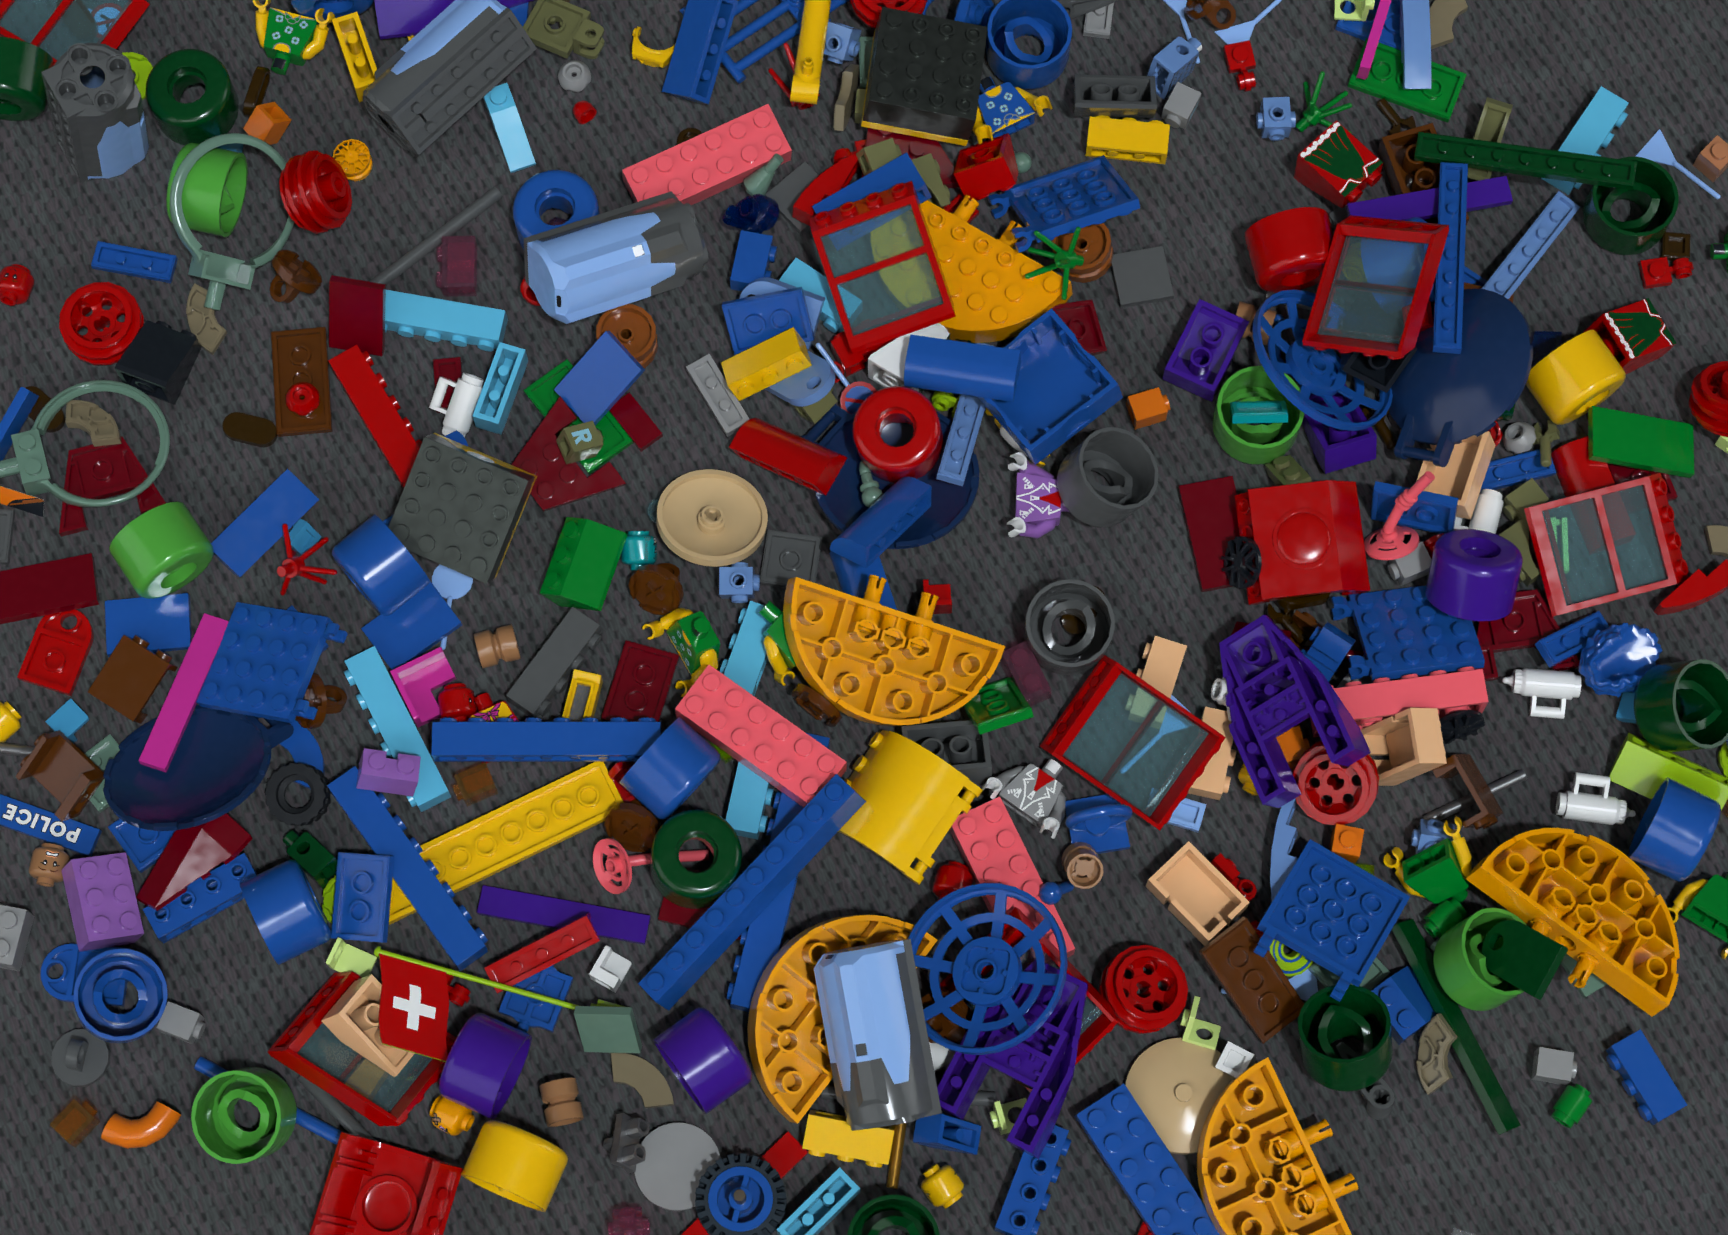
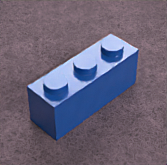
(1645, 1078)

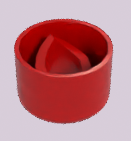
(1289, 248)
(898, 405)

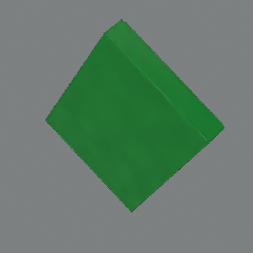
(998, 706)

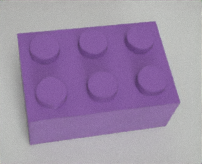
(102, 901)

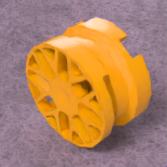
(354, 159)

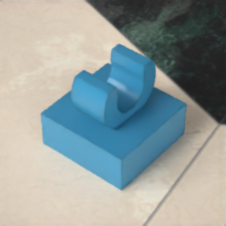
(303, 537)

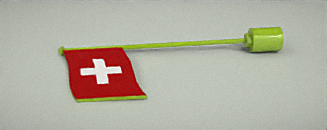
(417, 1003)

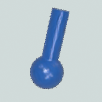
(1051, 893)

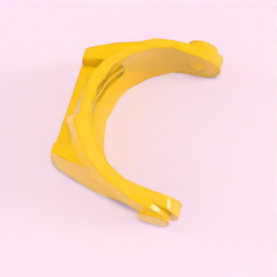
(649, 56)

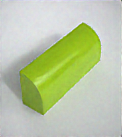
(1645, 768)

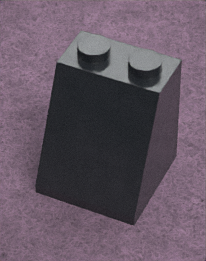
(159, 360)
(1375, 370)

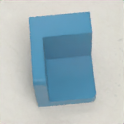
(68, 720)

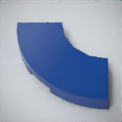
(304, 749)

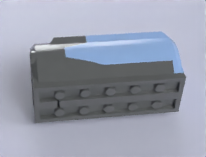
(446, 71)
(96, 111)
(614, 258)
(877, 1034)

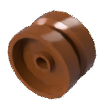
(1094, 246)
(633, 329)

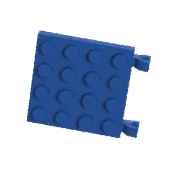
(1066, 200)
(1406, 635)
(267, 662)
(1332, 915)

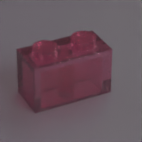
(458, 266)
(1026, 673)

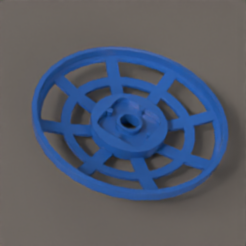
(1300, 362)
(984, 952)

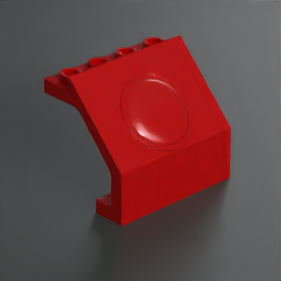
(1305, 539)
(384, 1191)

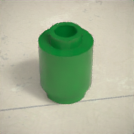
(1444, 917)
(1571, 1105)

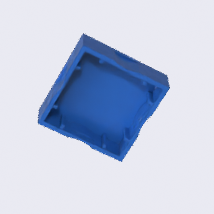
(1056, 388)

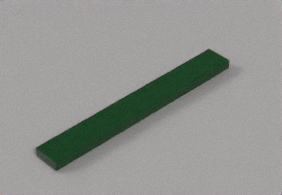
(1526, 160)
(1465, 1045)

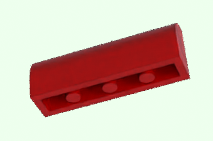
(787, 455)
(1576, 471)

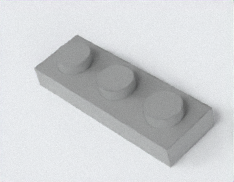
(717, 394)

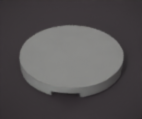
(674, 1164)

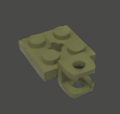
(573, 32)

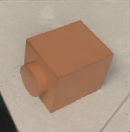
(1713, 159)

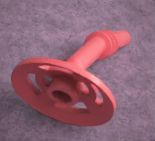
(1391, 534)
(624, 863)

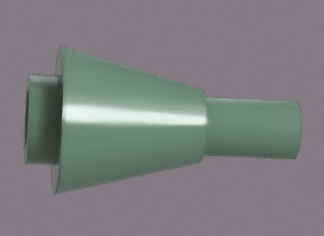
(760, 180)

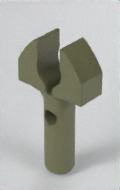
(1545, 442)

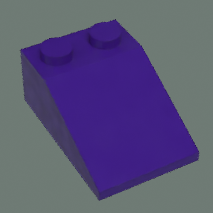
(1205, 350)
(1336, 447)

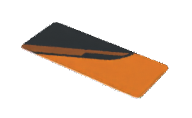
(21, 501)

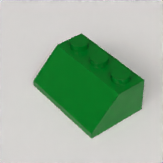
(583, 564)

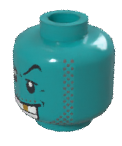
(639, 549)

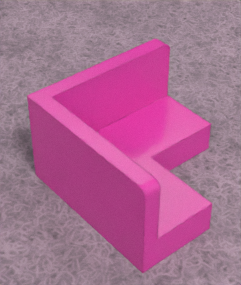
(417, 681)

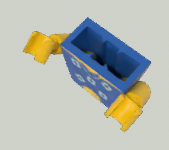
(1005, 109)

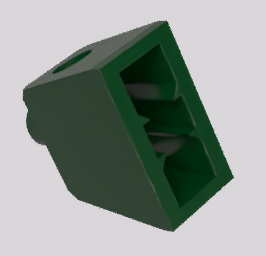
(311, 856)

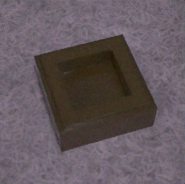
(1675, 246)

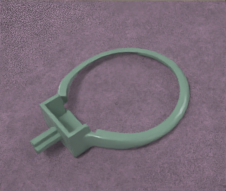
(209, 265)
(31, 459)

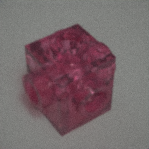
(629, 1222)

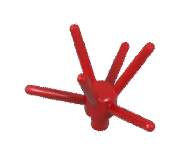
(295, 565)

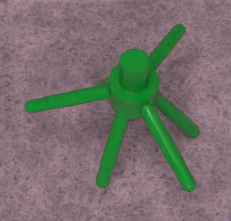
(1314, 114)
(1063, 259)

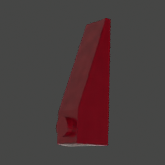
(191, 856)

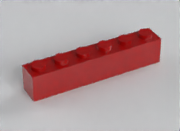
(377, 410)

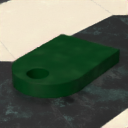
(1525, 957)

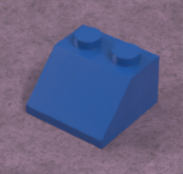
(1406, 1004)

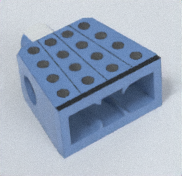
(1178, 60)

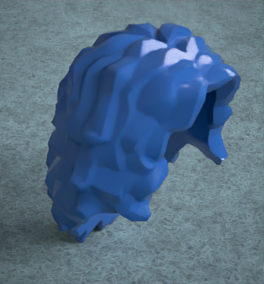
(1618, 658)

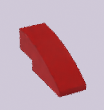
(823, 186)
(1696, 590)

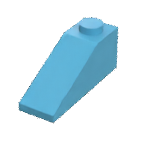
(509, 128)

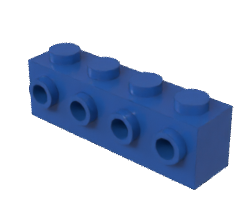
(202, 899)
(1030, 1185)

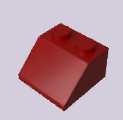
(987, 167)

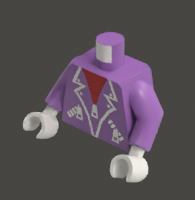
(1036, 501)

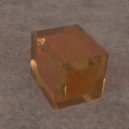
(474, 784)
(75, 1122)

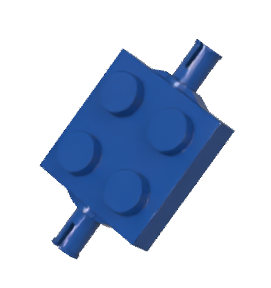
(533, 1012)

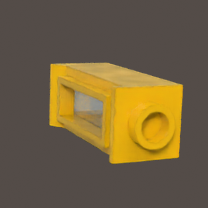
(582, 696)

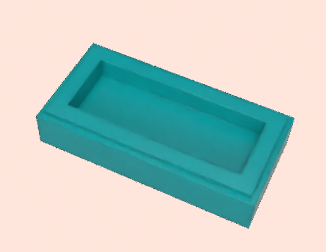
(1259, 412)

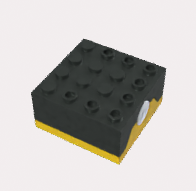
(924, 76)
(461, 507)

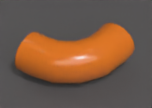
(141, 1131)

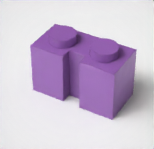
(386, 774)

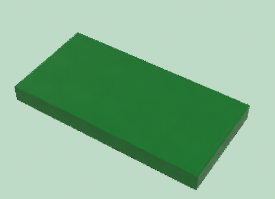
(1386, 82)
(544, 397)
(1640, 441)

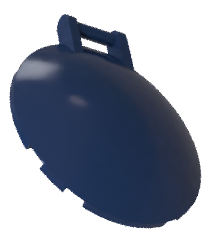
(1461, 395)
(844, 499)
(210, 774)

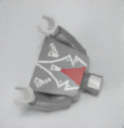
(1032, 794)

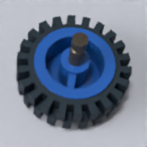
(740, 1197)

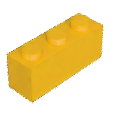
(355, 51)
(1128, 139)
(766, 364)
(833, 1135)

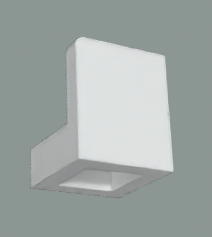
(610, 969)
(1235, 1060)

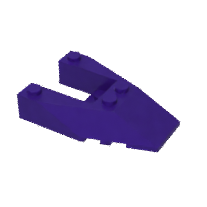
(1273, 691)
(1041, 1061)

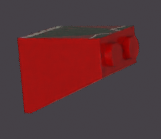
(1337, 166)
(1634, 334)

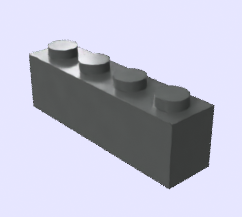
(554, 663)

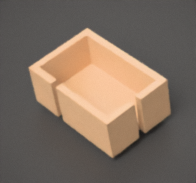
(1463, 473)
(1411, 742)
(1197, 894)

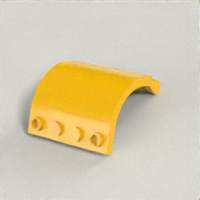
(907, 802)

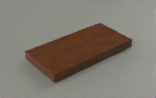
(297, 358)
(1251, 981)

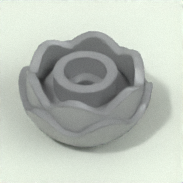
(576, 83)
(1519, 437)

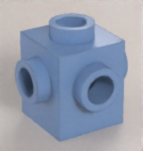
(841, 42)
(1275, 118)
(731, 575)
(1428, 834)

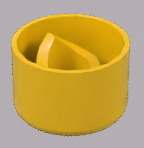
(1575, 378)
(515, 1165)

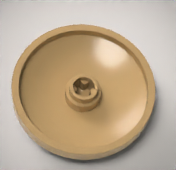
(711, 517)
(1176, 1089)

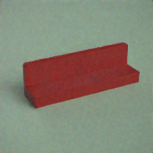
(543, 952)

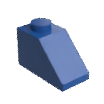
(947, 1134)

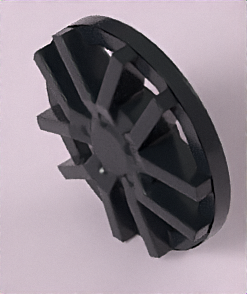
(1242, 562)
(1461, 725)

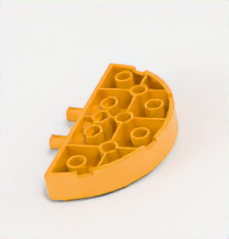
(988, 277)
(882, 660)
(1593, 905)
(785, 1010)
(1260, 1164)

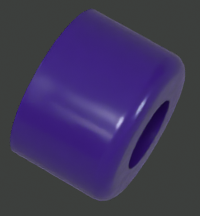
(1474, 575)
(704, 1059)
(484, 1065)

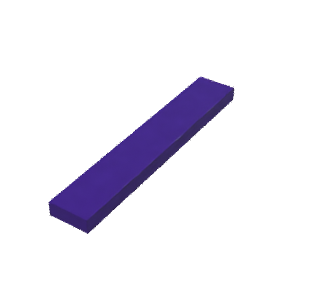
(1424, 203)
(557, 912)

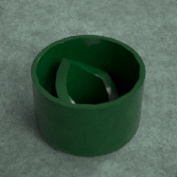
(21, 79)
(205, 117)
(1654, 194)
(1702, 704)
(691, 888)
(1356, 1016)
(895, 1213)

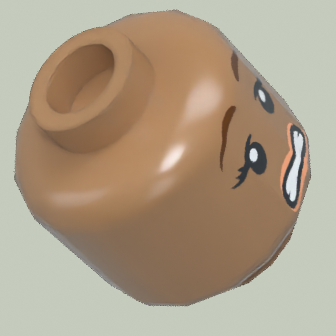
(47, 864)

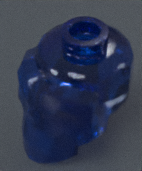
(753, 213)

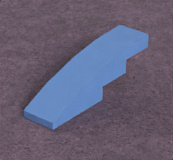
(1415, 44)
(1282, 846)

